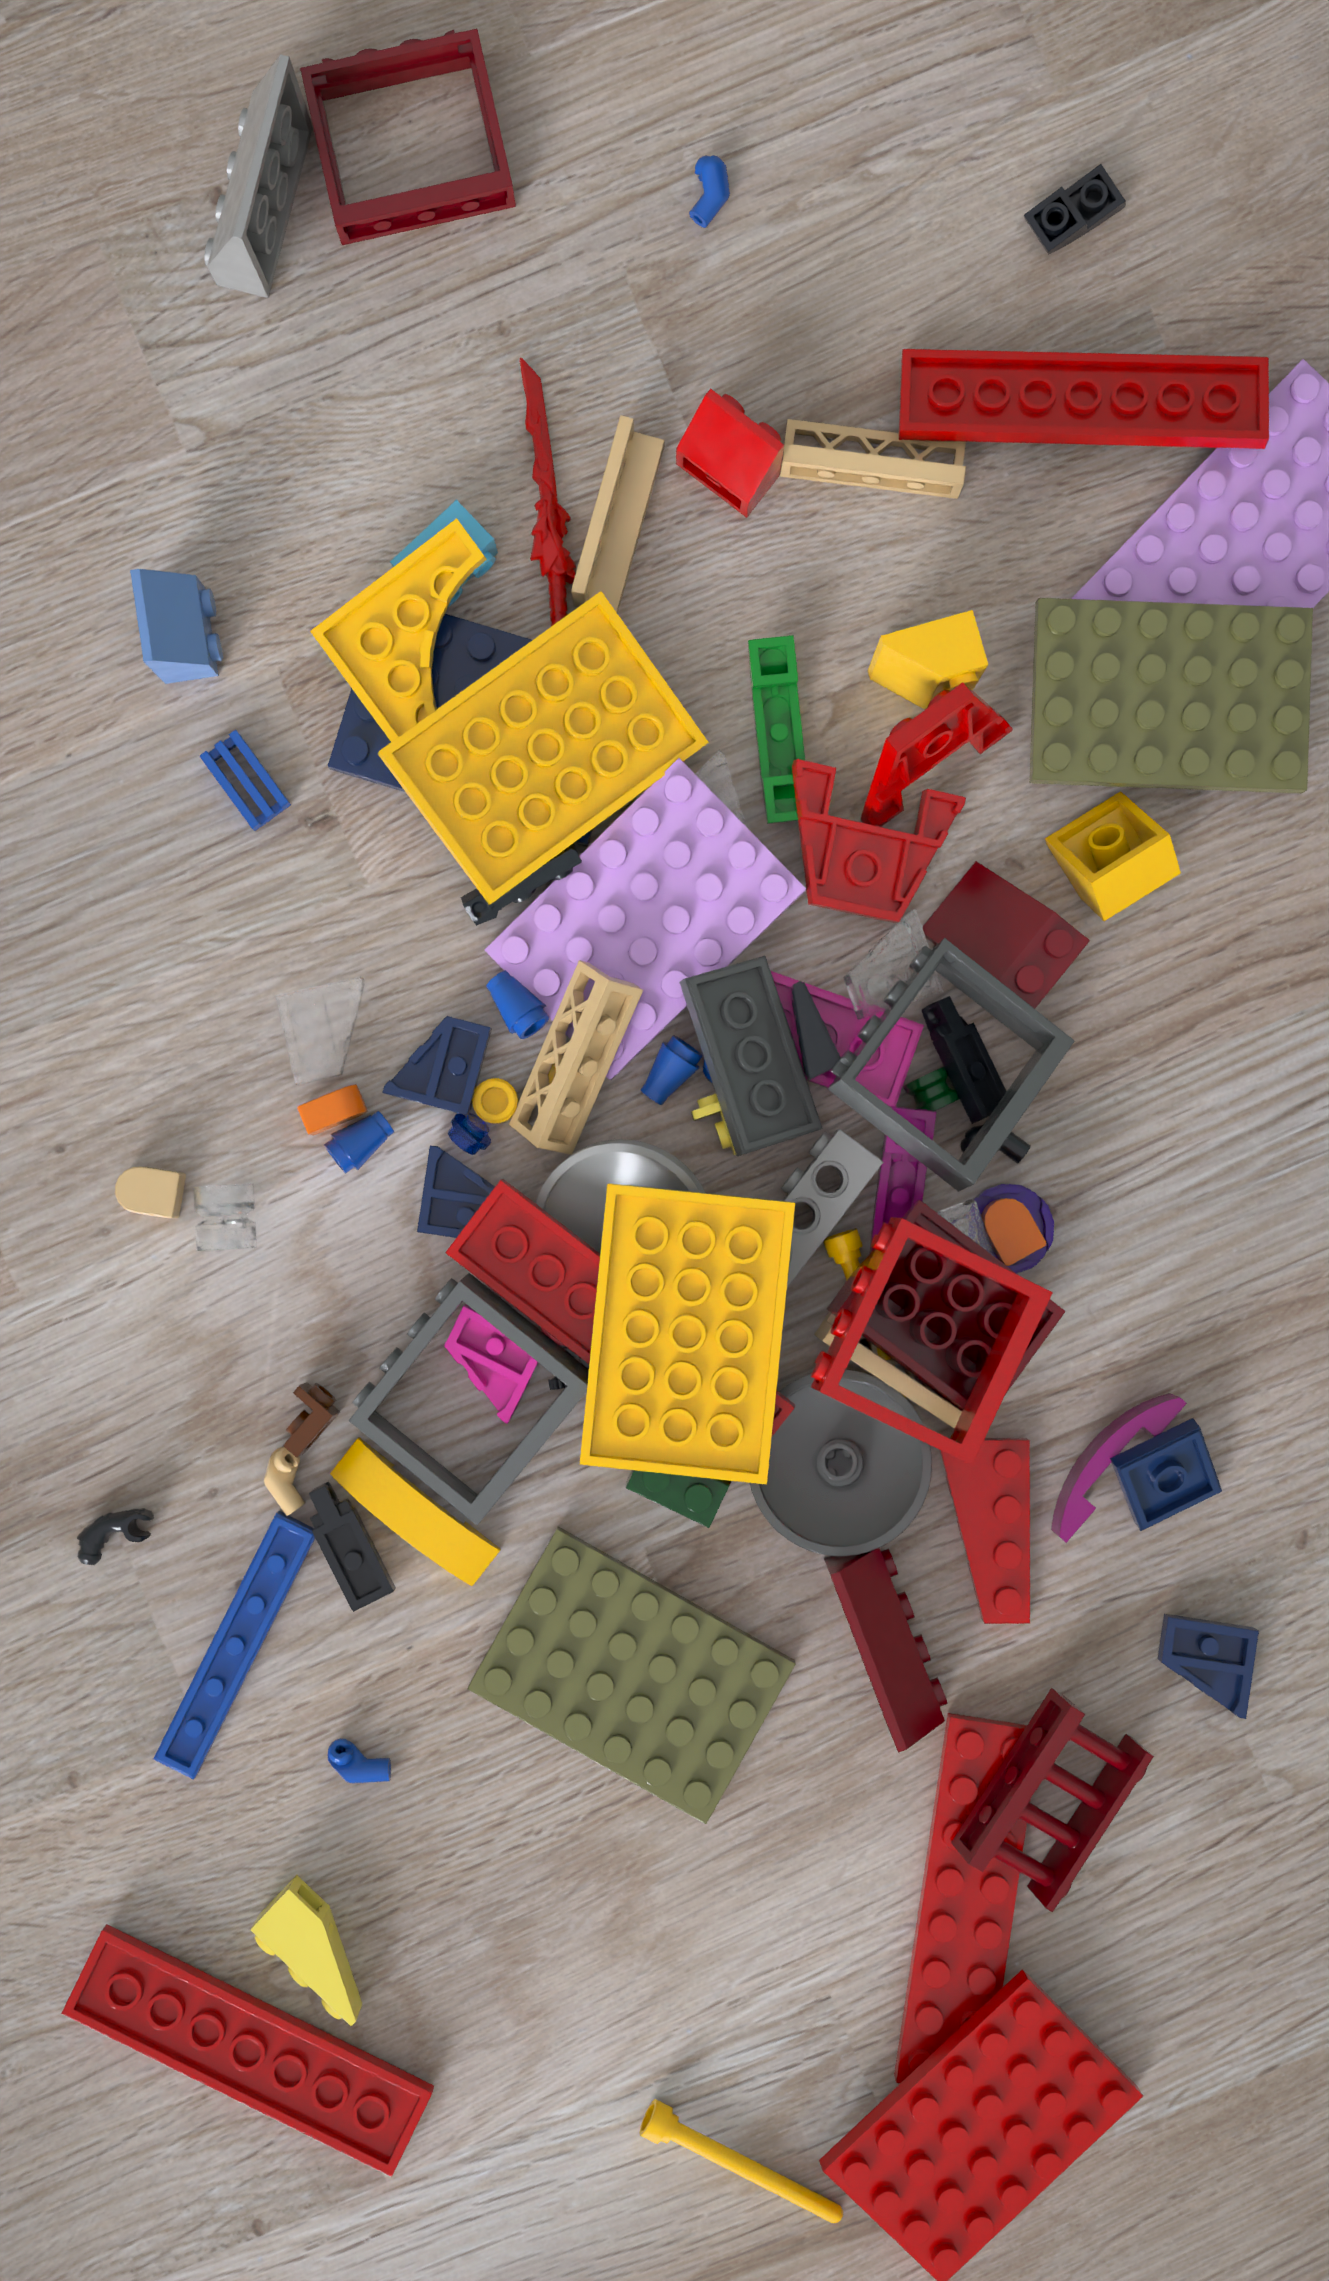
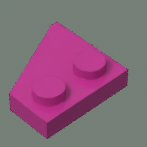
(491, 1361)

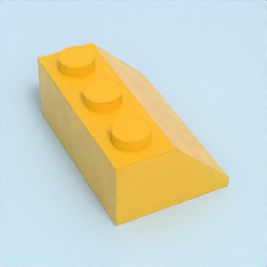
(930, 658)

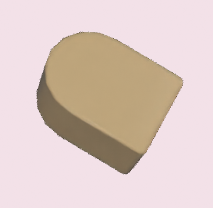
(151, 1191)

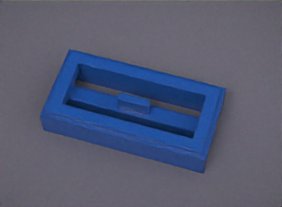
(223, 749)

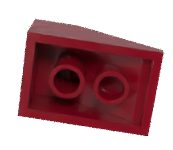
(1006, 933)

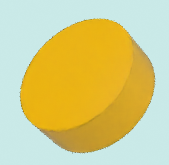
(495, 1100)

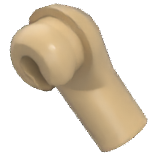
(280, 1479)

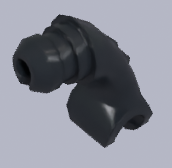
(97, 1533)

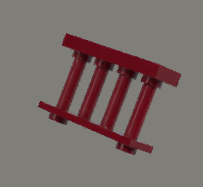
(1018, 1779)

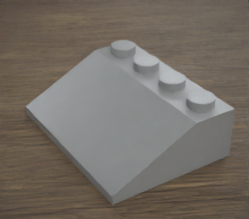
(261, 184)

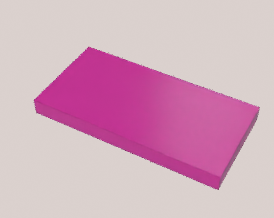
(888, 1065)

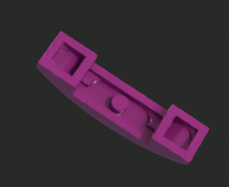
(901, 1175)
(1149, 1416)

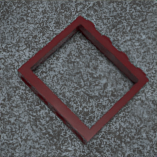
(423, 206)

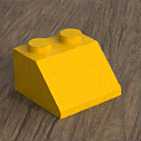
(1114, 855)

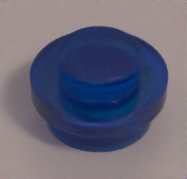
(469, 1133)

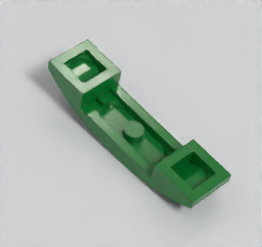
(776, 722)

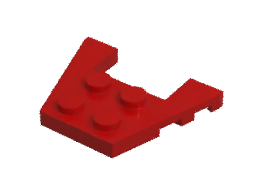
(926, 741)
(860, 864)

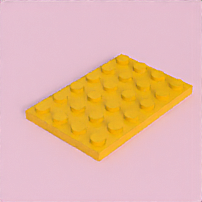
(543, 747)
(687, 1333)

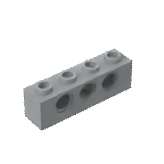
(855, 1169)

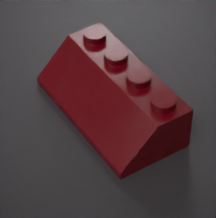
(887, 1644)

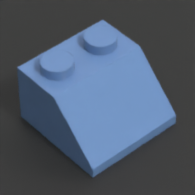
(176, 625)

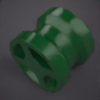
(931, 1091)

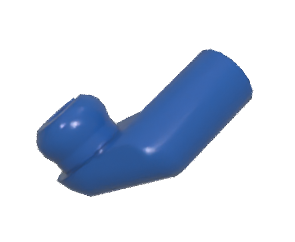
(715, 183)
(355, 1766)

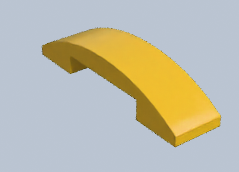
(413, 1513)

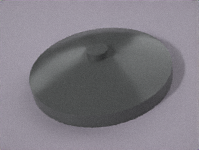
(842, 1476)

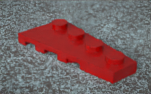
(995, 1525)

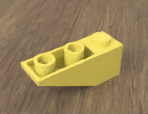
(305, 1937)

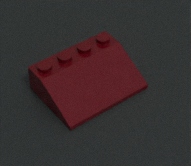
(941, 1315)

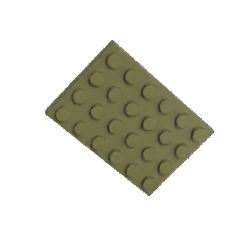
(1171, 695)
(632, 1675)

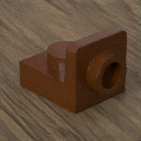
(308, 1427)

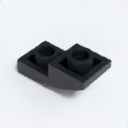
(1076, 210)

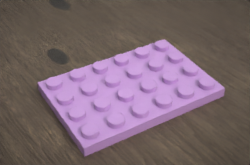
(653, 902)

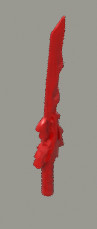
(551, 516)

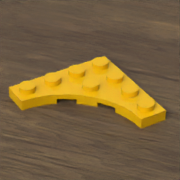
(390, 629)

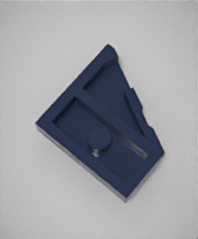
(444, 1067)
(449, 1195)
(1211, 1657)

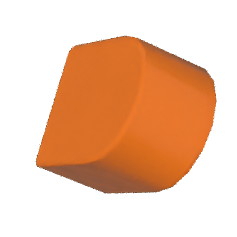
(332, 1109)
(1011, 1230)

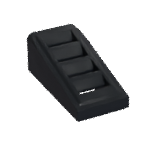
(815, 1043)

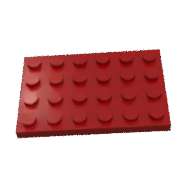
(981, 2127)

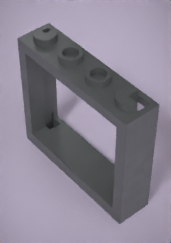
(1003, 1004)
(519, 1331)

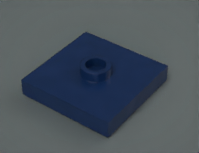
(1166, 1474)

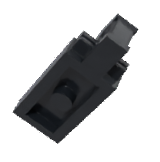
(556, 868)
(964, 1059)
(348, 1549)

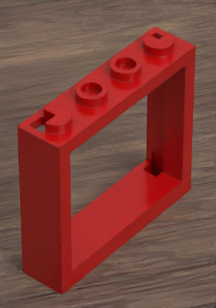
(997, 1370)

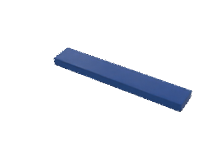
(235, 1645)

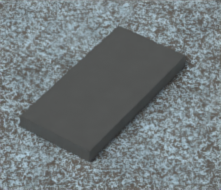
(750, 1055)

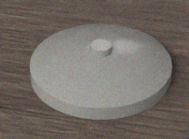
(579, 1184)

